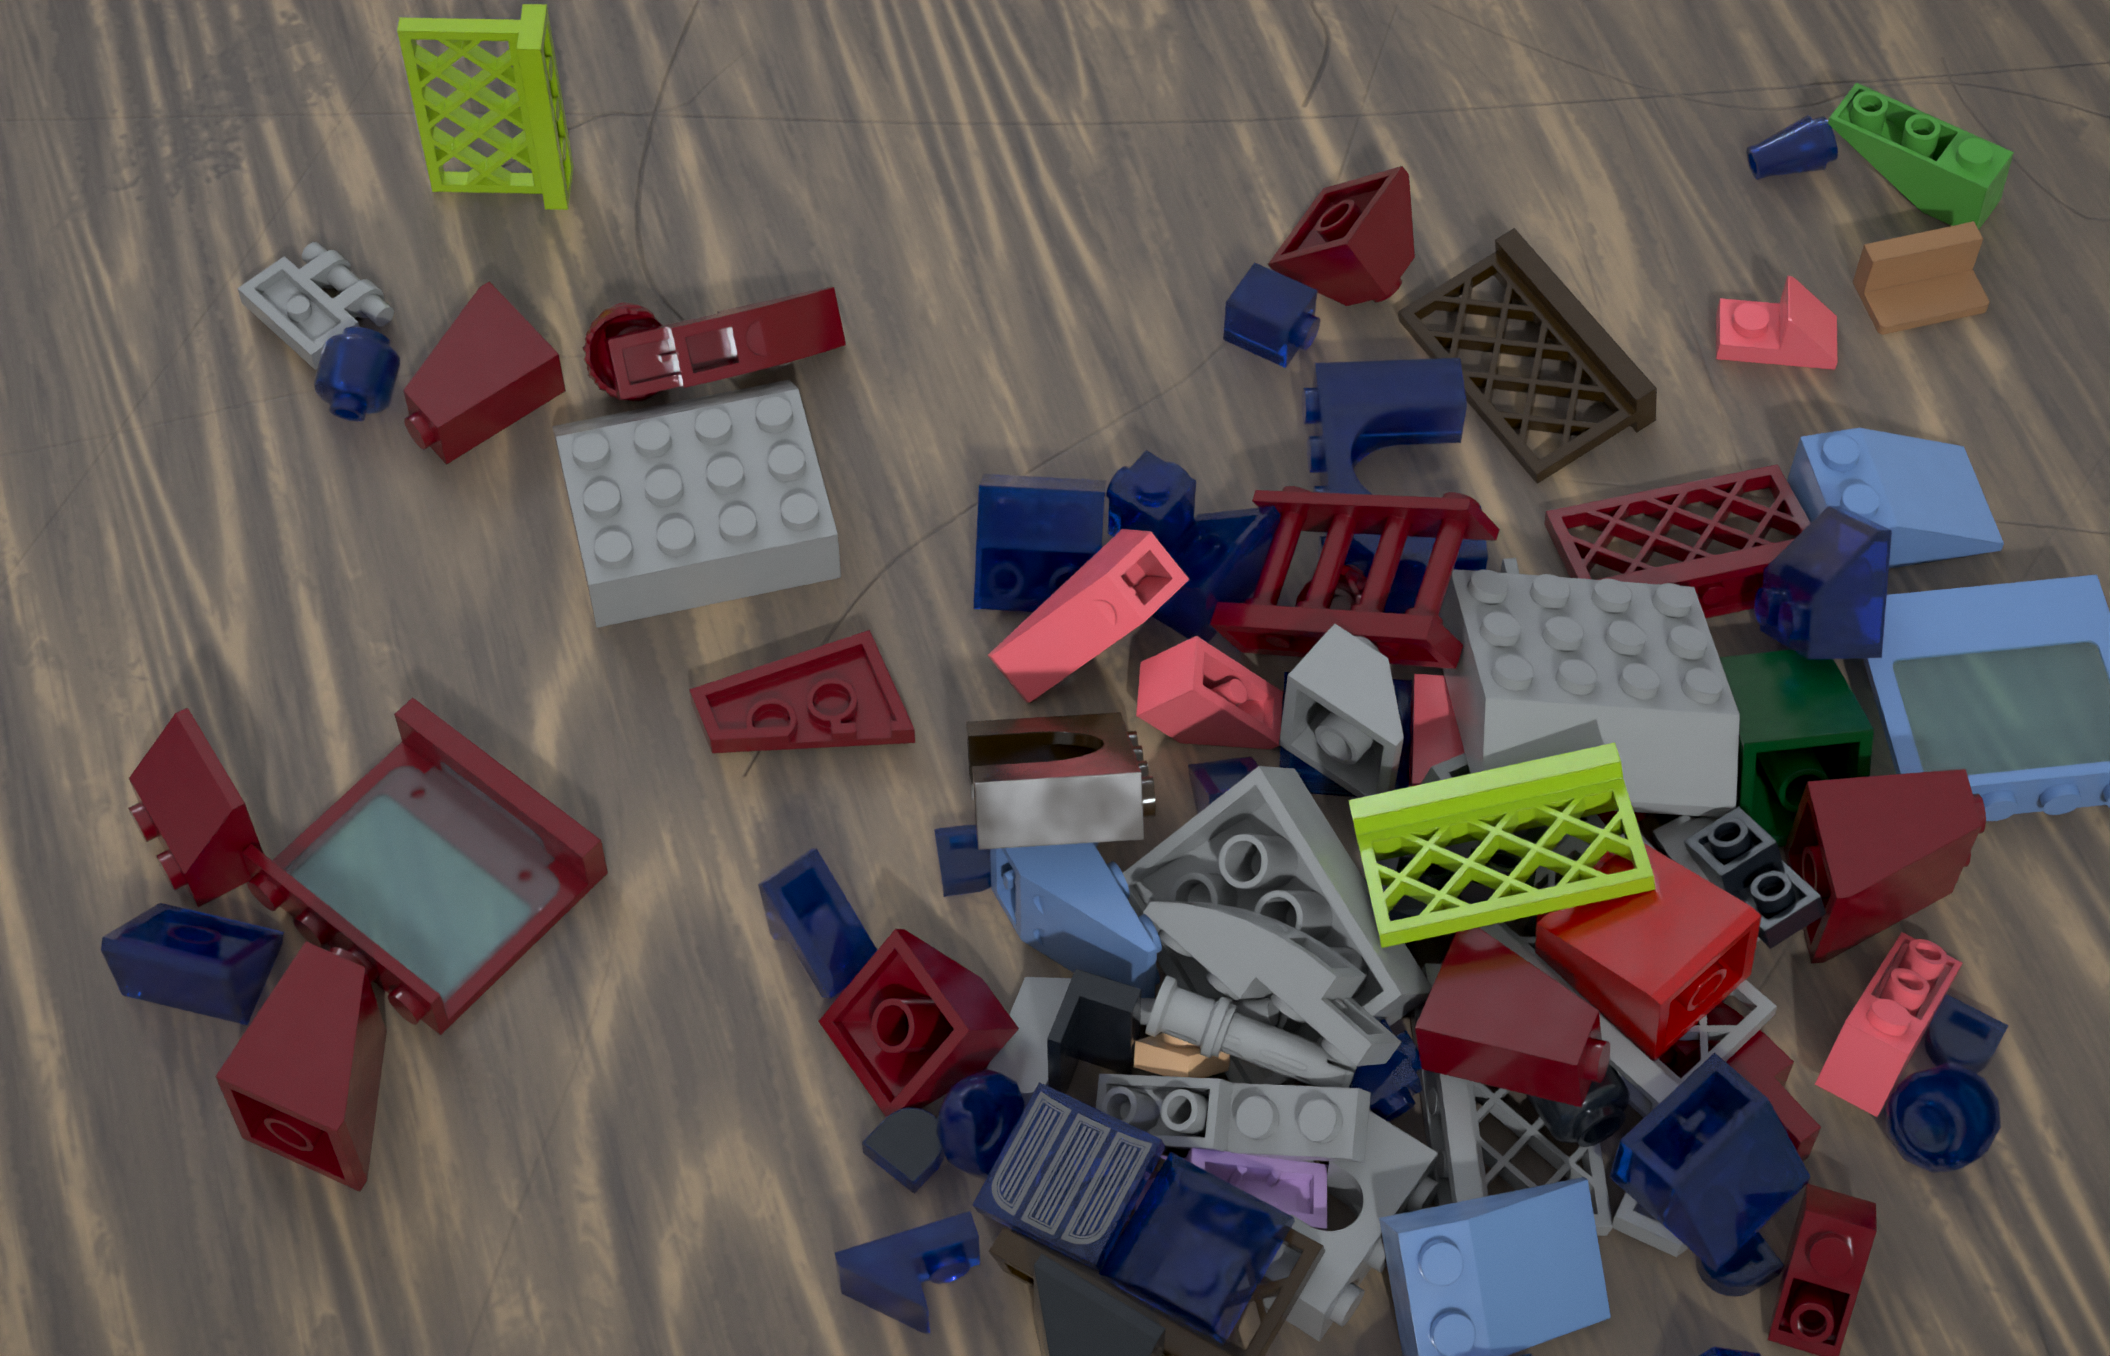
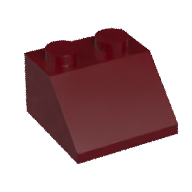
(193, 812)

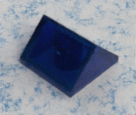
(1223, 561)
(192, 961)

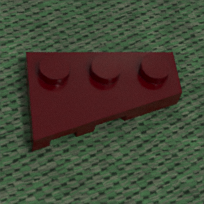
(806, 701)

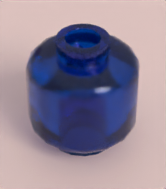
(357, 373)

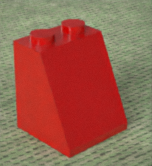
(1655, 955)

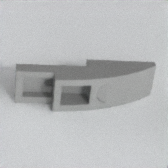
(1266, 958)
(1242, 1117)

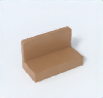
(1921, 278)

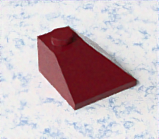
(1353, 239)
(915, 1023)

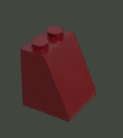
(1880, 850)
(312, 1067)

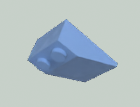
(1900, 482)
(1496, 1271)

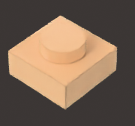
(1176, 1058)

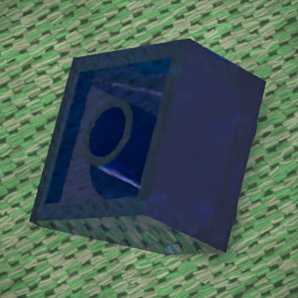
(1829, 588)

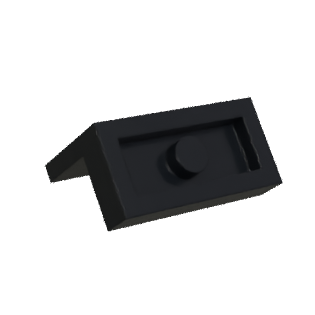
(1093, 1025)

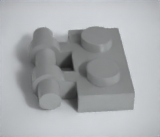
(301, 312)

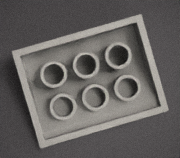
(1276, 856)

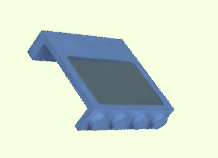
(2002, 688)

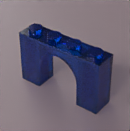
(1380, 406)

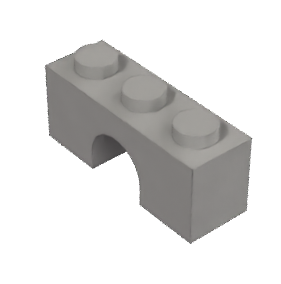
(1388, 1183)

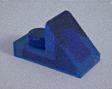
(817, 920)
(890, 1269)

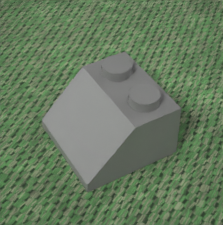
(1344, 714)

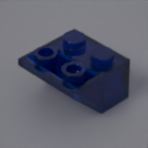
(1033, 537)
(1711, 1162)

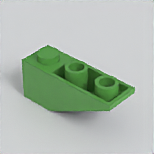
(1926, 159)

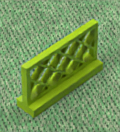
(541, 115)
(1490, 809)

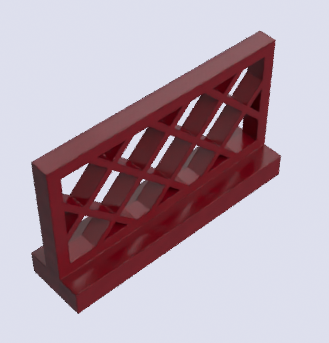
(1722, 581)

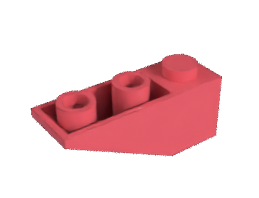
(1089, 612)
(1888, 1023)

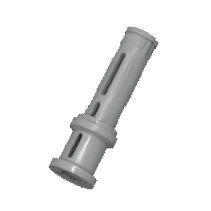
(1219, 1029)

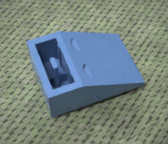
(1077, 911)

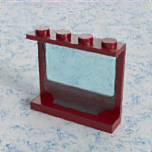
(432, 871)

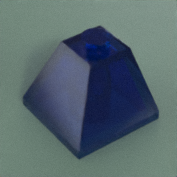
(1197, 1248)

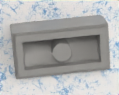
(1034, 1012)

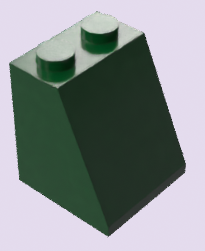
(1793, 729)

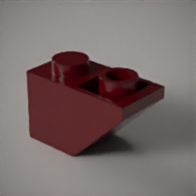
(1823, 1271)

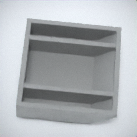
(697, 502)
(1591, 665)

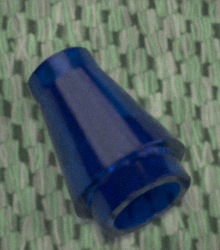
(1795, 149)

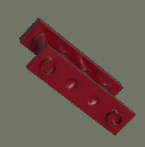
(1403, 638)

